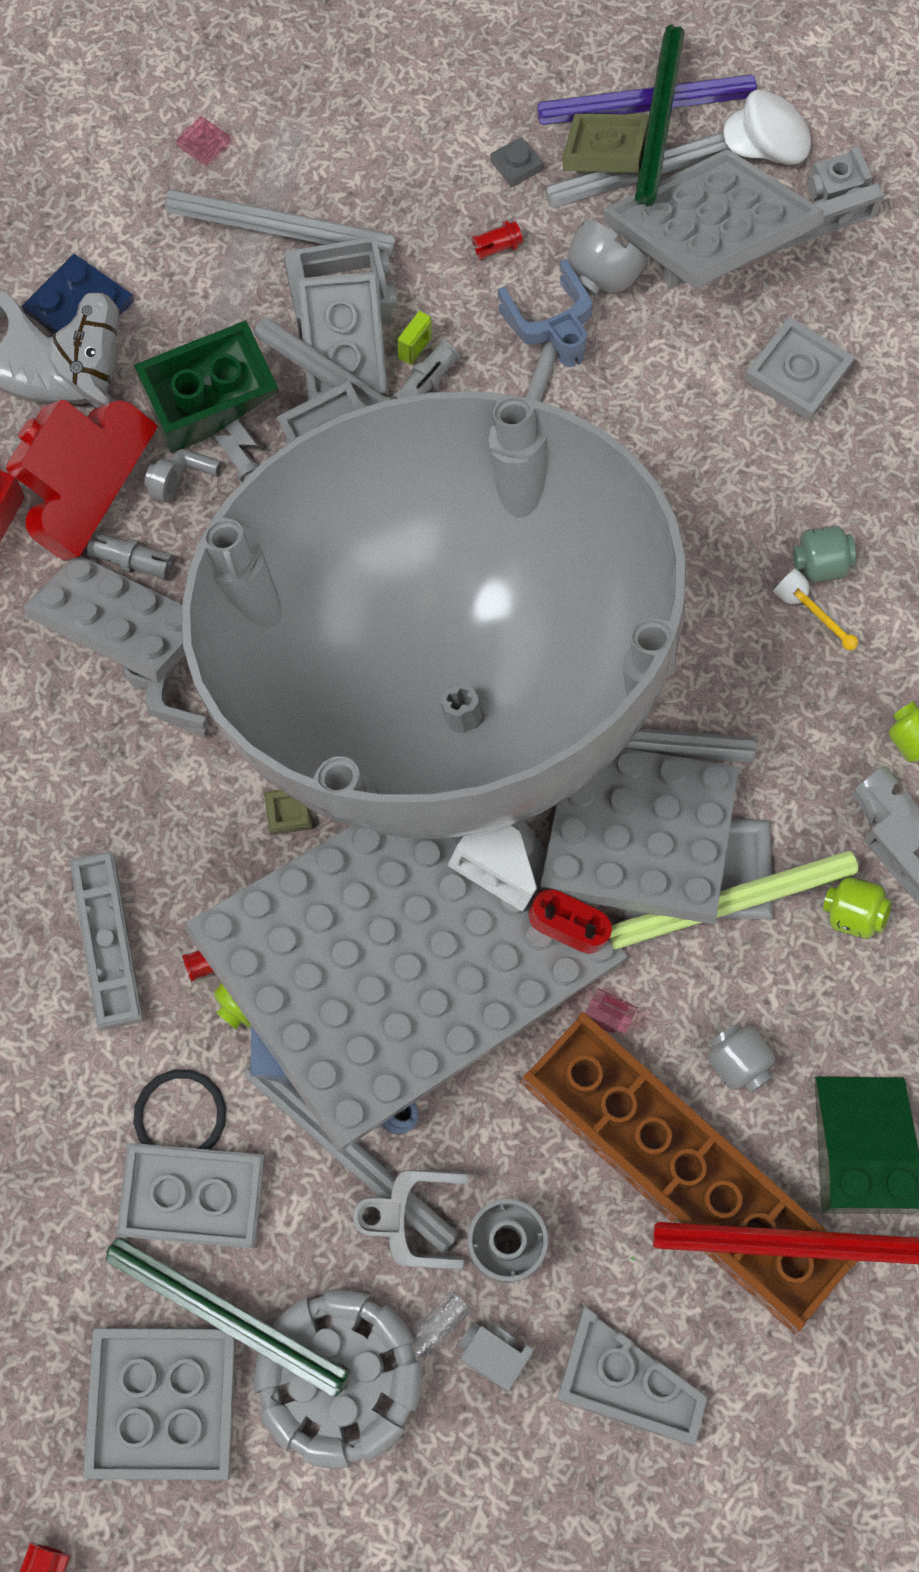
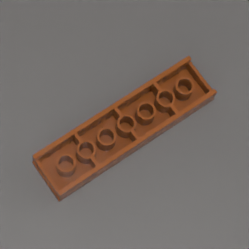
(679, 1163)

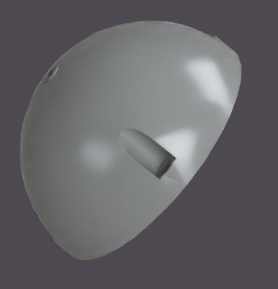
(436, 620)

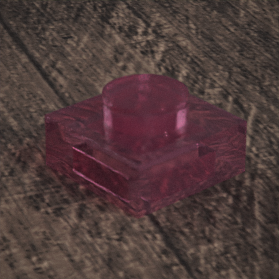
(610, 1012)

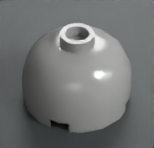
(603, 260)

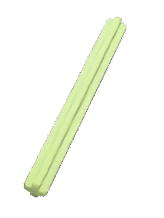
(741, 897)

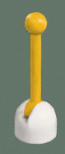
(795, 589)

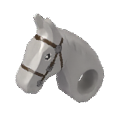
(70, 364)

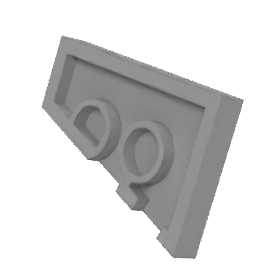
(627, 1385)

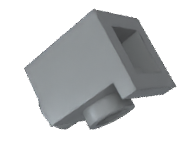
(838, 175)
(493, 1354)

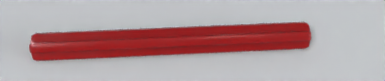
(786, 1243)

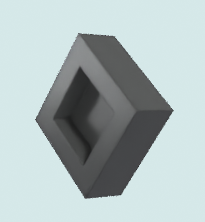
(516, 162)

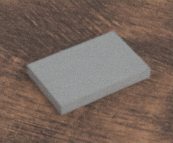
(345, 325)
(191, 1195)

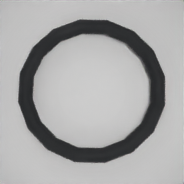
(181, 1074)

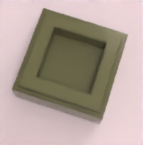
(285, 813)

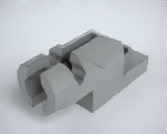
(897, 828)

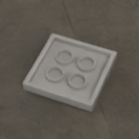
(160, 1404)

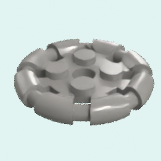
(366, 1384)

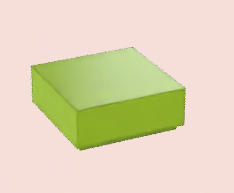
(415, 338)

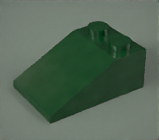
(205, 384)
(866, 1146)

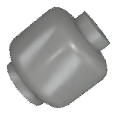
(741, 1058)

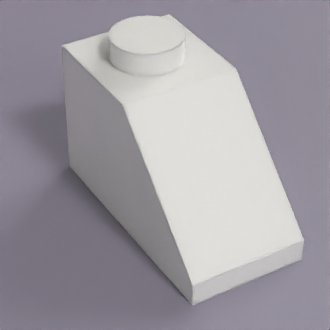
(497, 864)

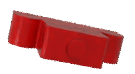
(76, 468)

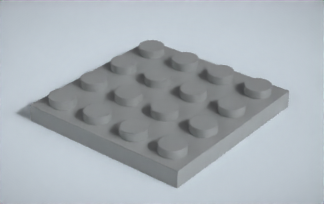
(714, 218)
(645, 836)

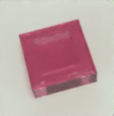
(203, 141)

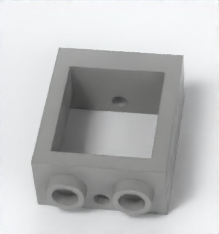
(336, 259)

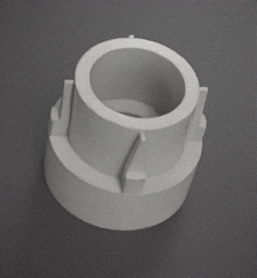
(515, 1216)

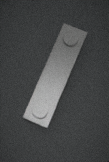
(106, 941)

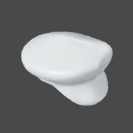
(768, 130)

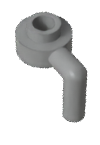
(165, 475)

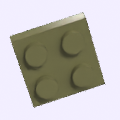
(605, 143)

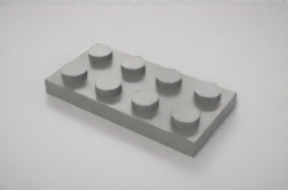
(111, 617)

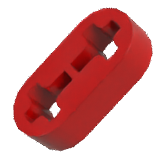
(569, 921)

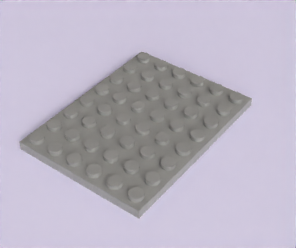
(386, 970)

